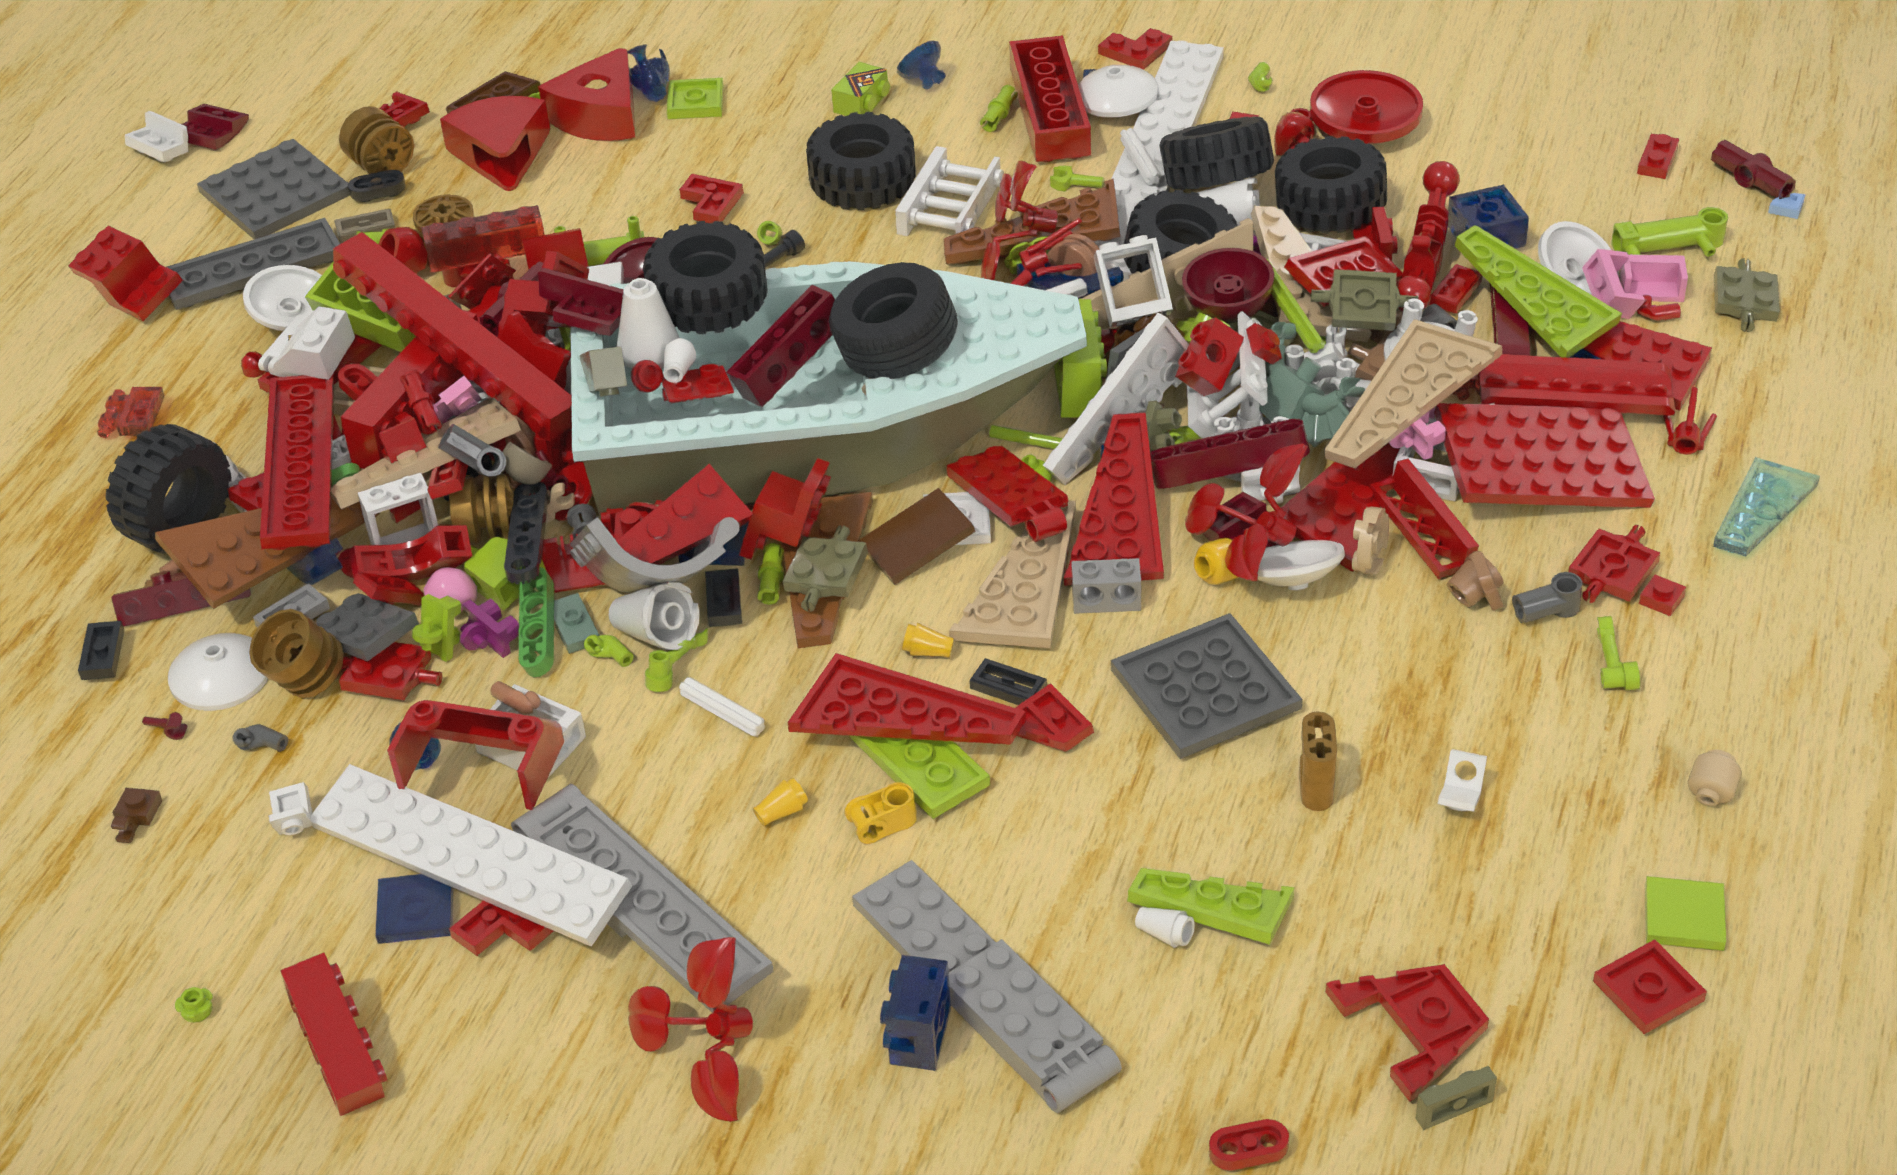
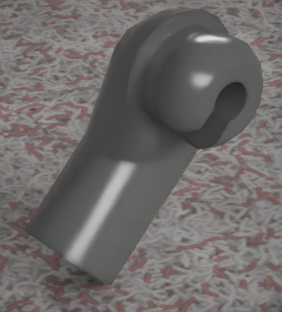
(259, 736)

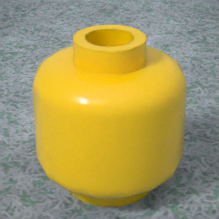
(1210, 562)

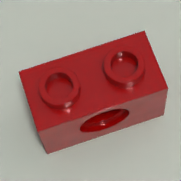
(1209, 373)

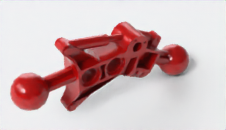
(1430, 232)

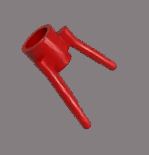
(1035, 256)
(1687, 436)

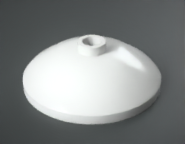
(1118, 91)
(1567, 248)
(279, 294)
(1299, 563)
(215, 673)

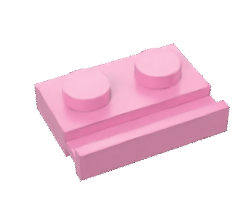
(456, 400)

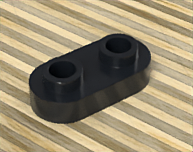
(377, 185)

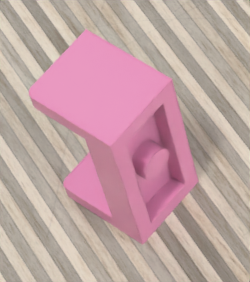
(1655, 275)
(1605, 283)

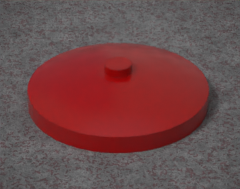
(1366, 106)

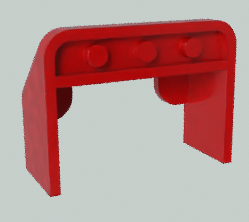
(505, 730)

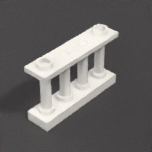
(931, 181)
(1251, 376)

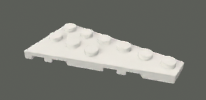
(1139, 378)

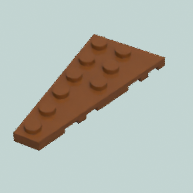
(1095, 208)
(226, 555)
(819, 626)

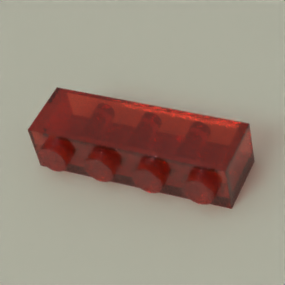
(472, 239)

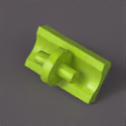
(437, 626)

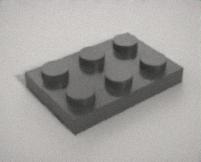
(367, 625)

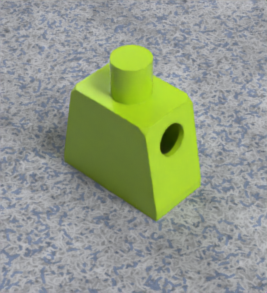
(489, 575)

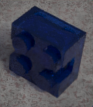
(1491, 210)
(916, 1012)

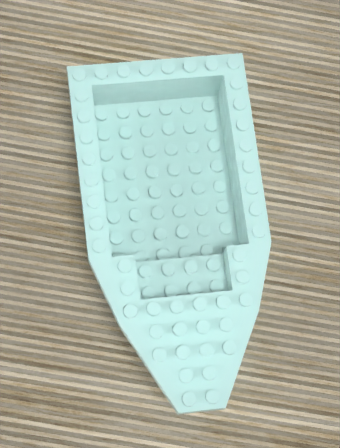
(650, 448)

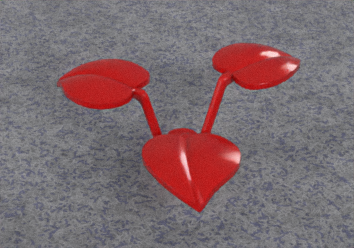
(1034, 217)
(1248, 549)
(709, 973)

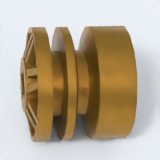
(376, 141)
(441, 210)
(483, 508)
(296, 653)

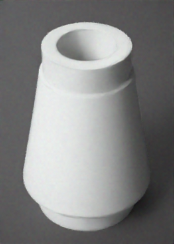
(678, 358)
(1166, 925)

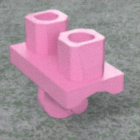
(1421, 437)

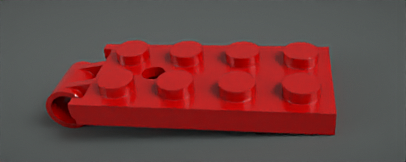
(1012, 491)

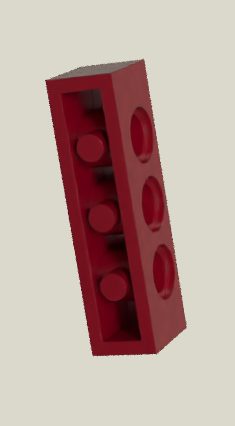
(784, 347)

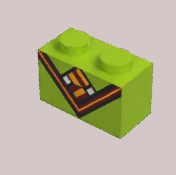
(860, 89)

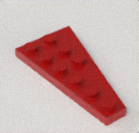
(1636, 343)
(881, 702)

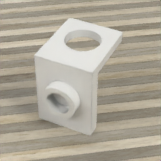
(1461, 793)

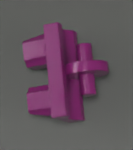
(484, 629)

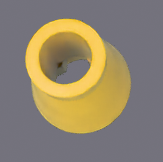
(926, 642)
(781, 802)

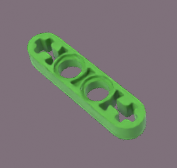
(529, 623)

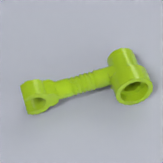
(1617, 673)
(659, 674)

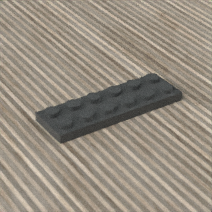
(234, 266)

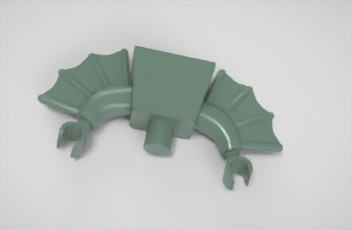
(1296, 396)

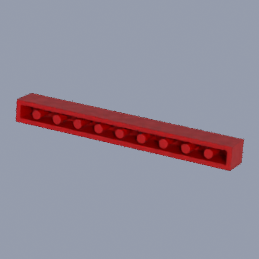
(454, 335)

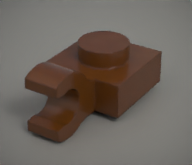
(134, 809)

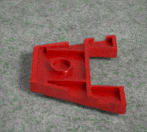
(1428, 1009)

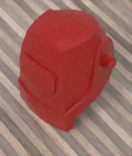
(405, 246)

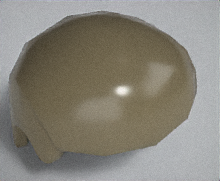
(523, 466)

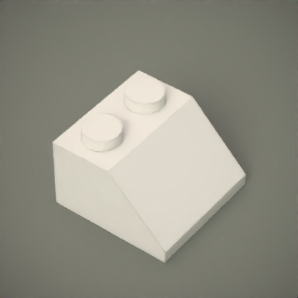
(317, 344)

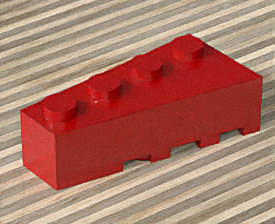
(685, 519)
(332, 1033)

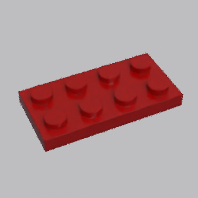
(1316, 268)

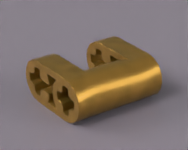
(1318, 761)

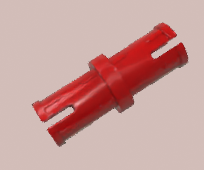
(420, 402)

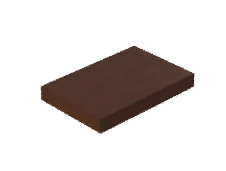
(502, 85)
(917, 536)

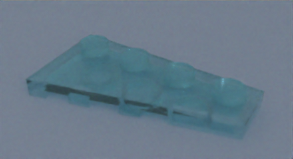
(1762, 504)

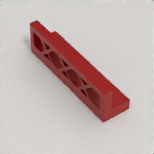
(1432, 515)

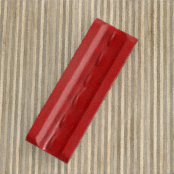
(1578, 383)

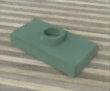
(573, 622)

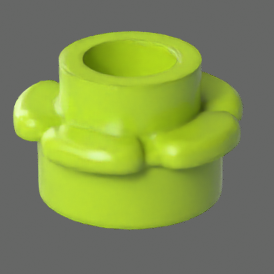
(194, 1004)

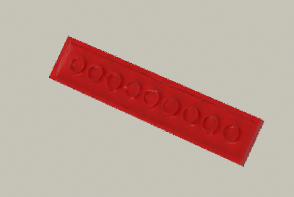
(298, 463)

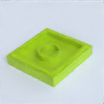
(695, 98)
(1685, 913)

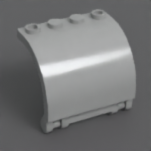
(622, 571)

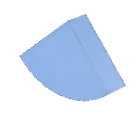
(1787, 206)

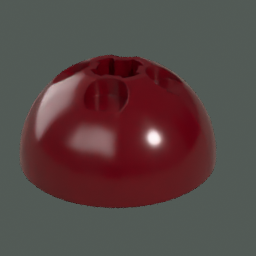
(1228, 282)

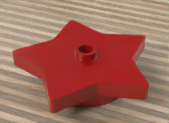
(536, 349)

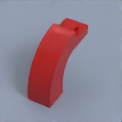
(416, 558)

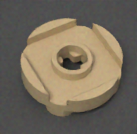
(1372, 537)

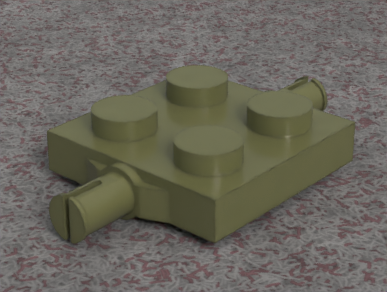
(1746, 294)
(1362, 299)
(825, 567)

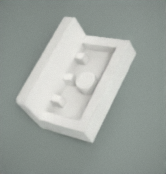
(160, 138)

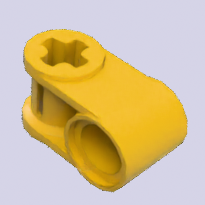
(884, 812)

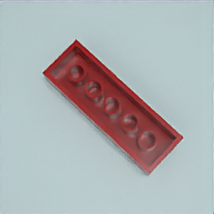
(1050, 99)
(387, 398)

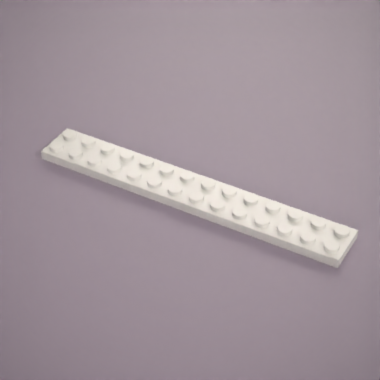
(1182, 91)

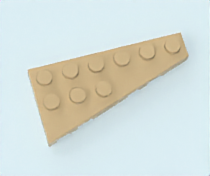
(1277, 243)
(1141, 286)
(1413, 380)
(485, 421)
(1020, 593)

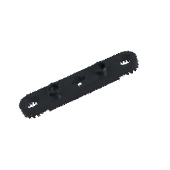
(526, 533)

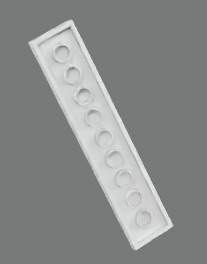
(471, 854)

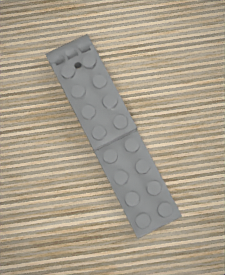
(658, 908)
(992, 988)

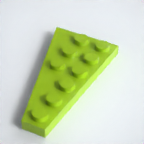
(1549, 303)

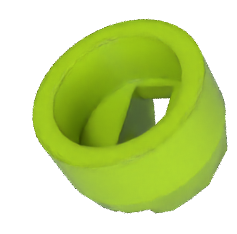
(770, 226)

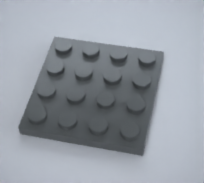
(274, 189)
(1205, 685)

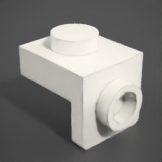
(1327, 359)
(290, 809)

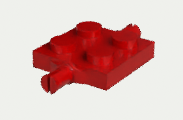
(1614, 564)
(390, 672)

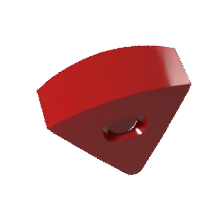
(592, 112)
(498, 127)

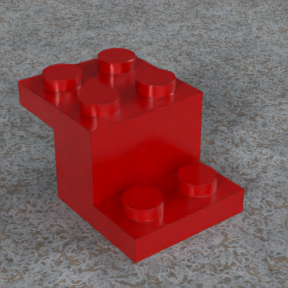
(125, 273)
(525, 297)
(786, 509)

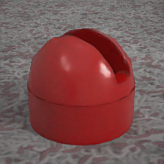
(250, 364)

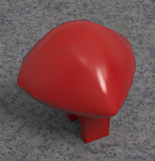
(1292, 130)

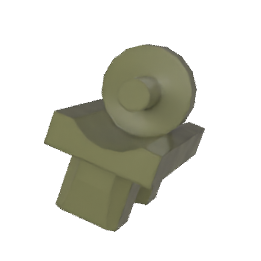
(1159, 422)

